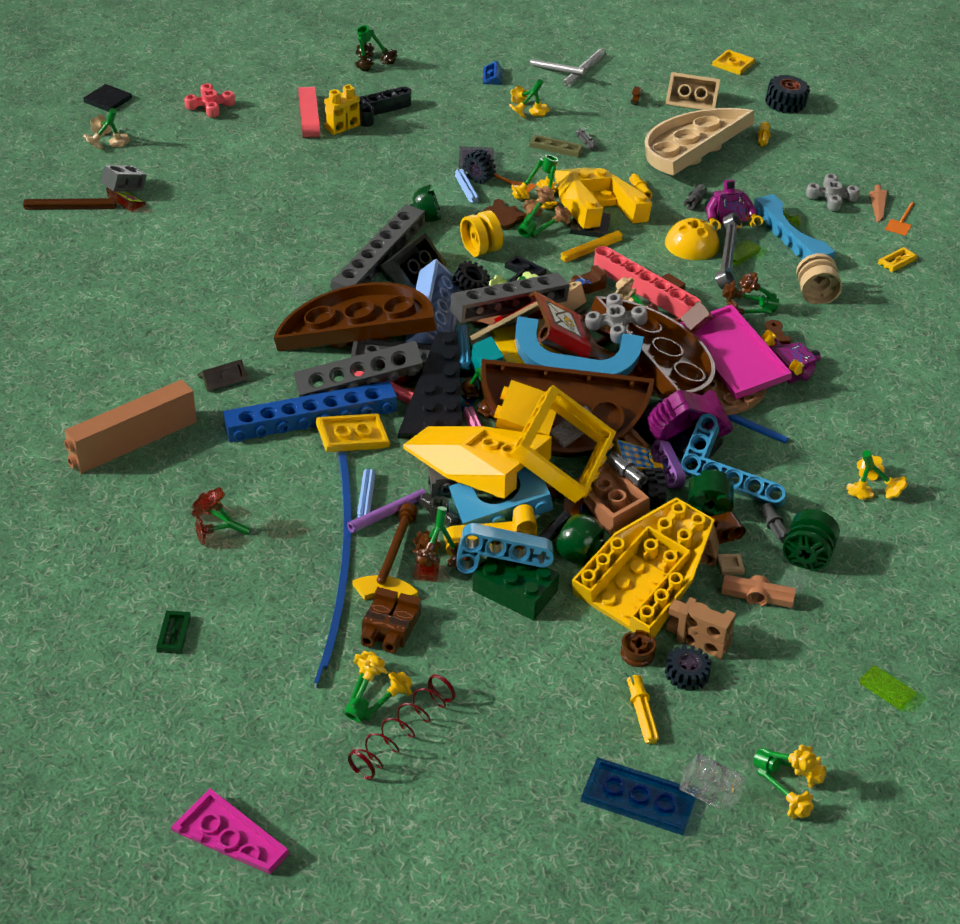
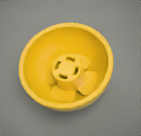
(692, 239)

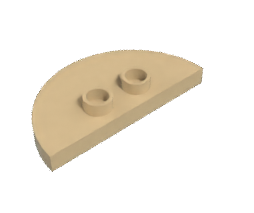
(692, 135)

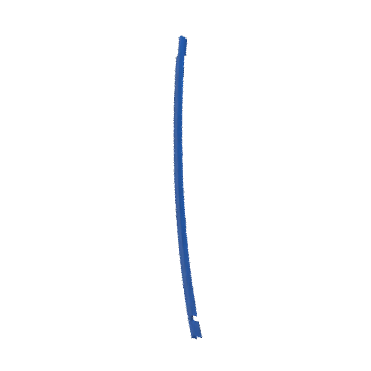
(344, 565)

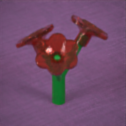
(207, 503)

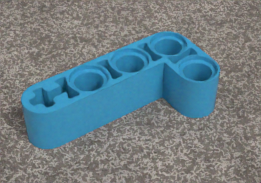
(504, 550)

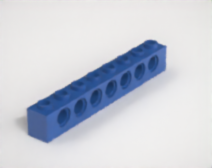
(302, 411)

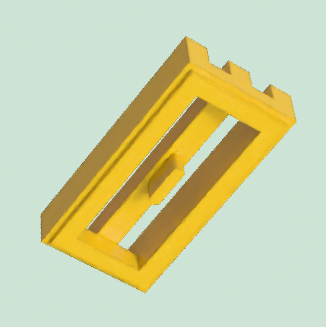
(900, 261)

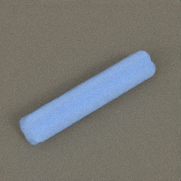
(466, 185)
(366, 492)

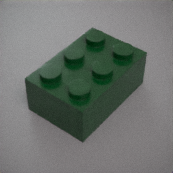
(516, 585)

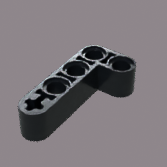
(383, 102)

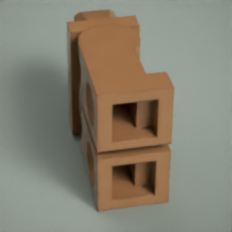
(701, 626)

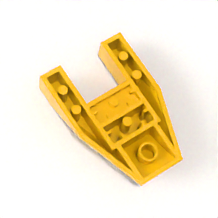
(590, 189)

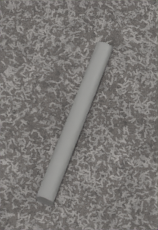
(576, 70)

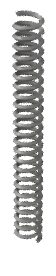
(594, 57)

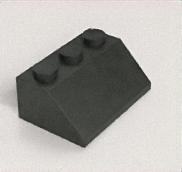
(406, 263)

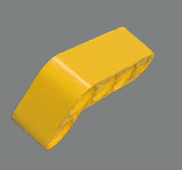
(522, 522)

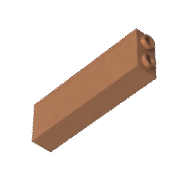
(130, 426)

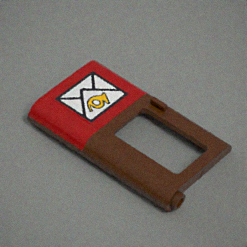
(569, 333)

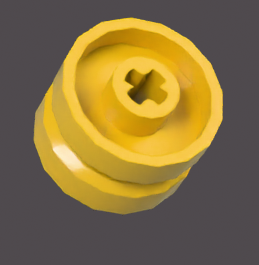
(481, 233)

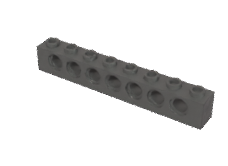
(386, 243)

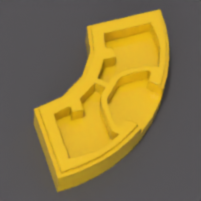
(367, 586)

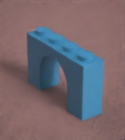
(473, 510)

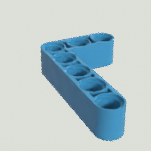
(746, 479)

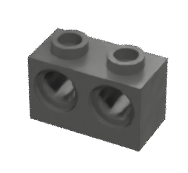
(123, 178)

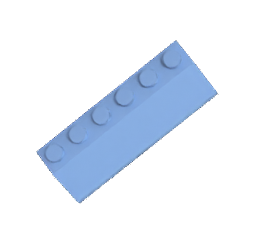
(437, 285)

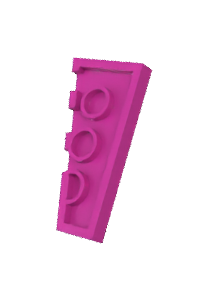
(230, 832)

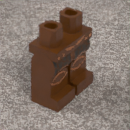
(390, 619)

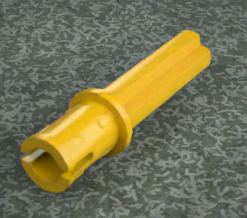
(640, 700)

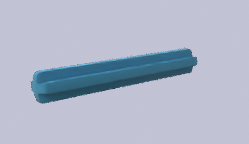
(464, 346)

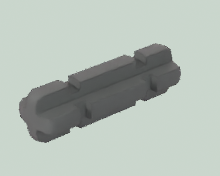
(586, 139)

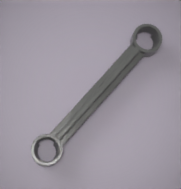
(732, 224)

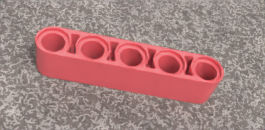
(309, 112)

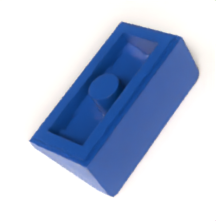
(492, 74)

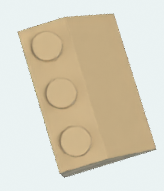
(692, 91)

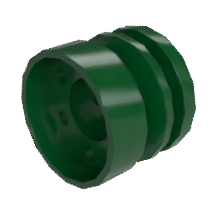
(811, 539)

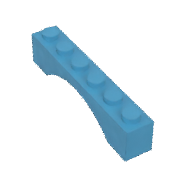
(771, 211)

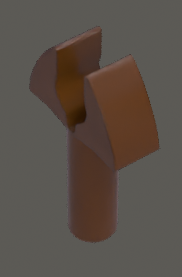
(637, 92)

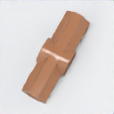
(758, 590)

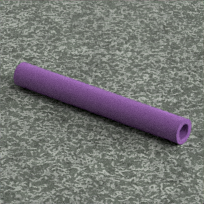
(384, 511)

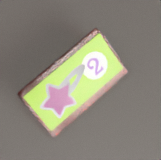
(125, 199)

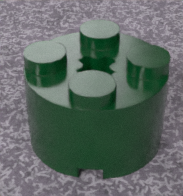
(711, 492)

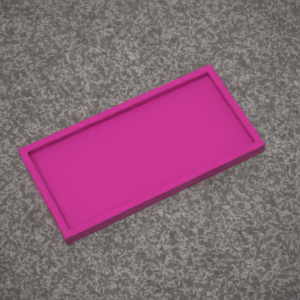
(740, 354)

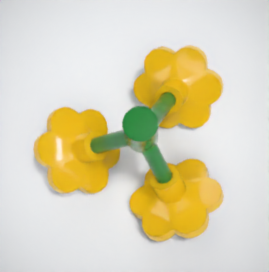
(520, 97)
(870, 468)

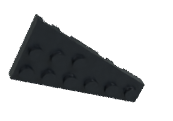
(438, 390)

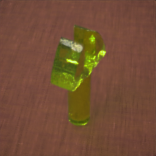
(792, 219)

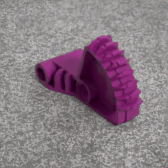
(682, 412)

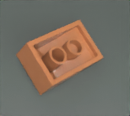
(615, 500)

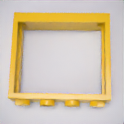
(584, 421)

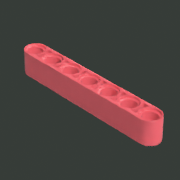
(646, 282)

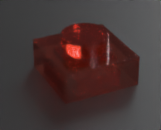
(426, 573)

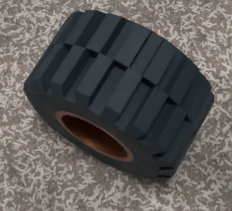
(787, 94)

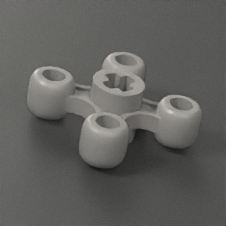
(833, 192)
(616, 317)

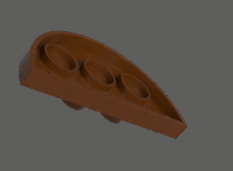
(356, 314)
(668, 352)
(610, 397)

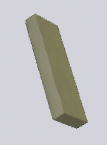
(556, 146)

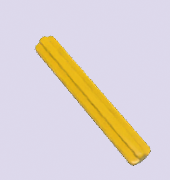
(590, 246)

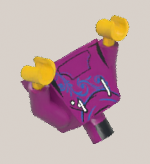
(729, 201)
(794, 356)

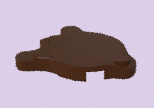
(506, 215)

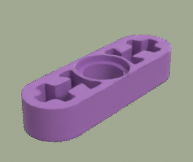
(674, 474)

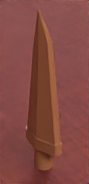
(878, 201)

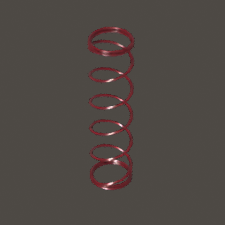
(366, 760)

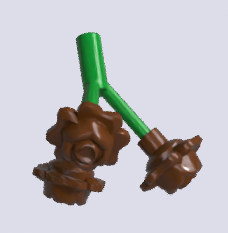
(427, 543)

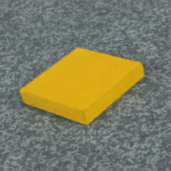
(733, 62)

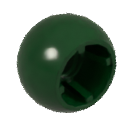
(580, 539)

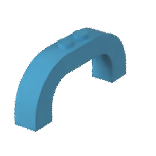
(533, 353)

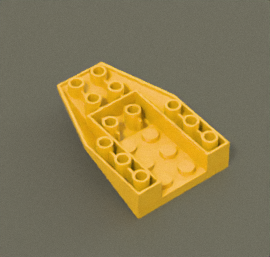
(474, 455)
(646, 566)

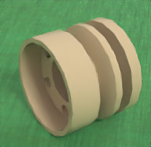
(819, 279)

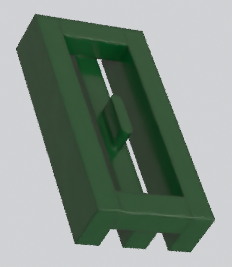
(163, 633)

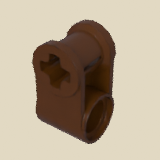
(728, 527)

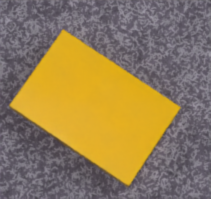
(352, 432)

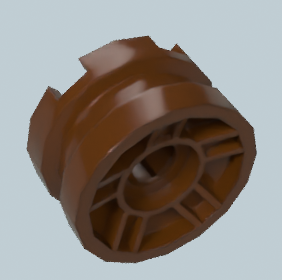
(638, 648)

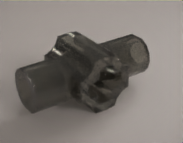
(432, 503)

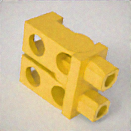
(342, 109)

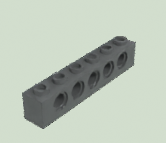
(506, 297)
(367, 363)

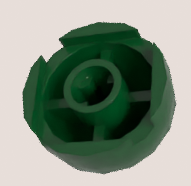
(427, 201)

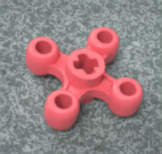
(209, 100)

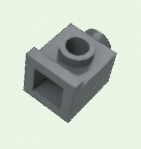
(438, 483)

